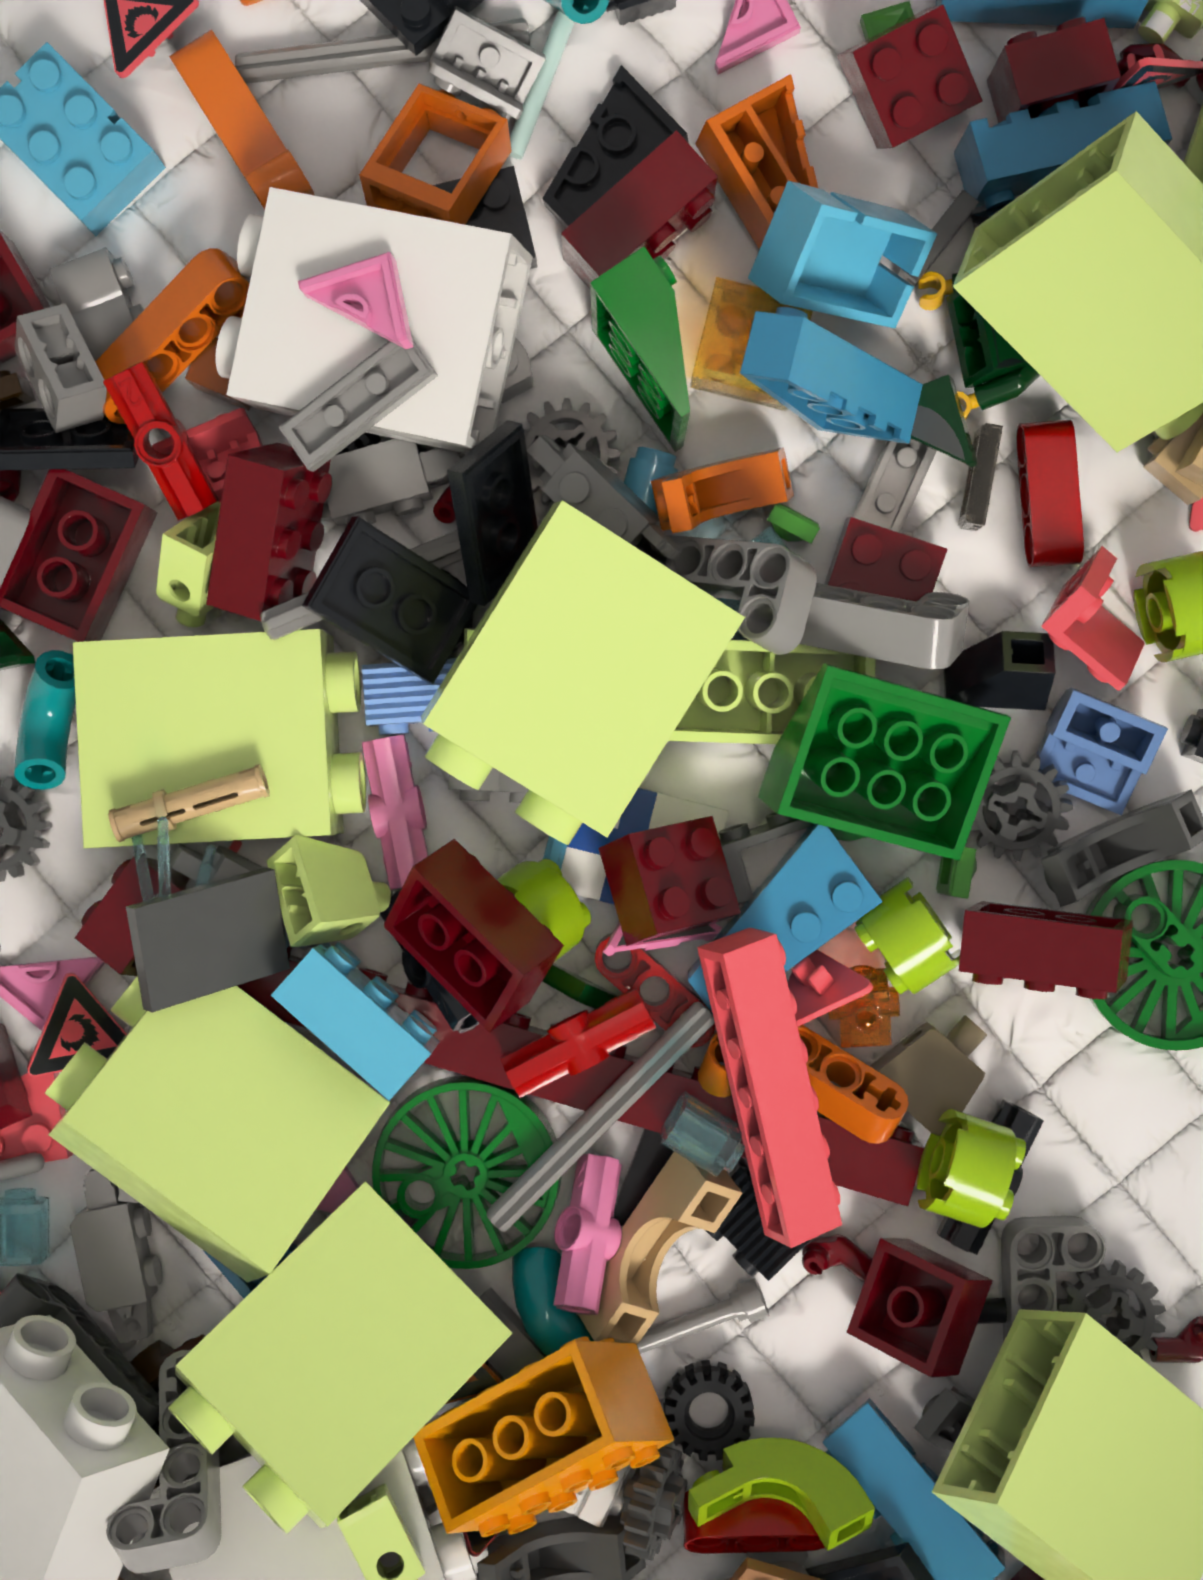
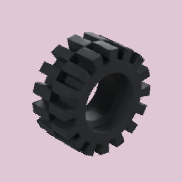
(703, 1380)

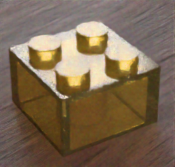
(726, 340)

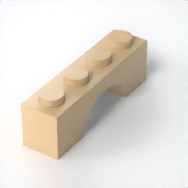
(675, 1203)

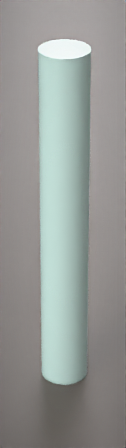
(535, 99)

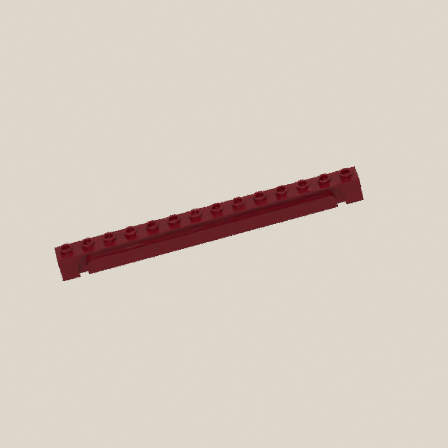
(869, 1168)

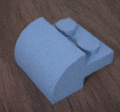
(1099, 748)

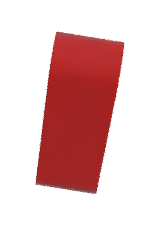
(1050, 493)
(639, 969)
(752, 1528)

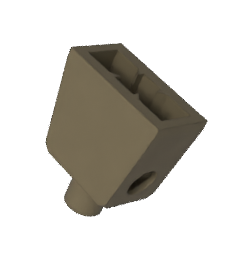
(935, 1070)

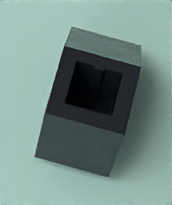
(1004, 672)

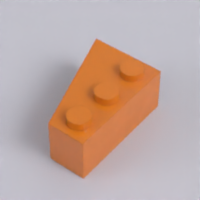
(756, 152)

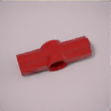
(145, 409)
(578, 1042)

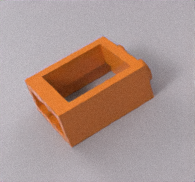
(442, 112)

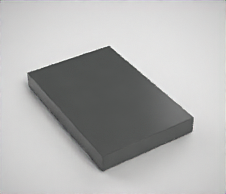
(207, 938)

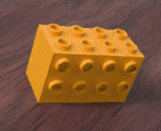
(543, 1437)

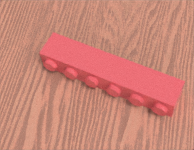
(771, 1085)

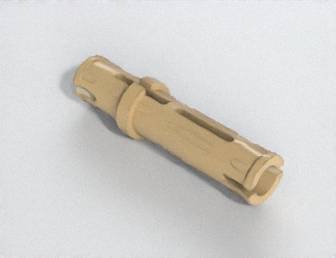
(188, 802)

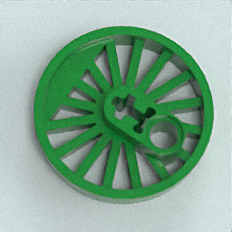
(1154, 966)
(533, 1138)

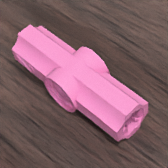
(395, 806)
(587, 1234)

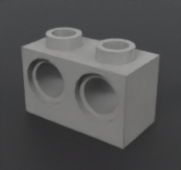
(60, 367)

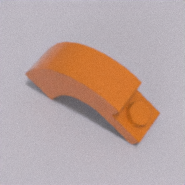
(721, 489)

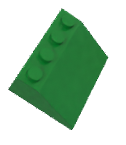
(640, 331)
(884, 762)

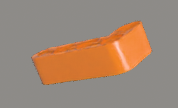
(238, 118)
(178, 322)
(864, 1104)

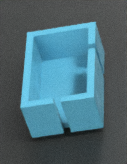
(74, 140)
(828, 253)
(357, 1017)

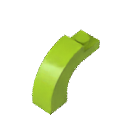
(788, 1473)

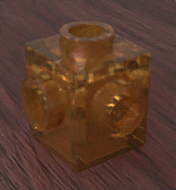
(868, 1018)

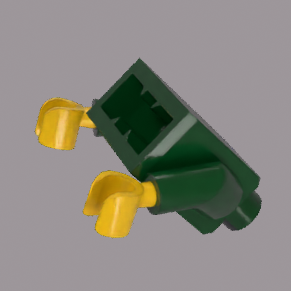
(983, 354)

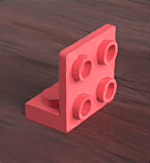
(1089, 630)

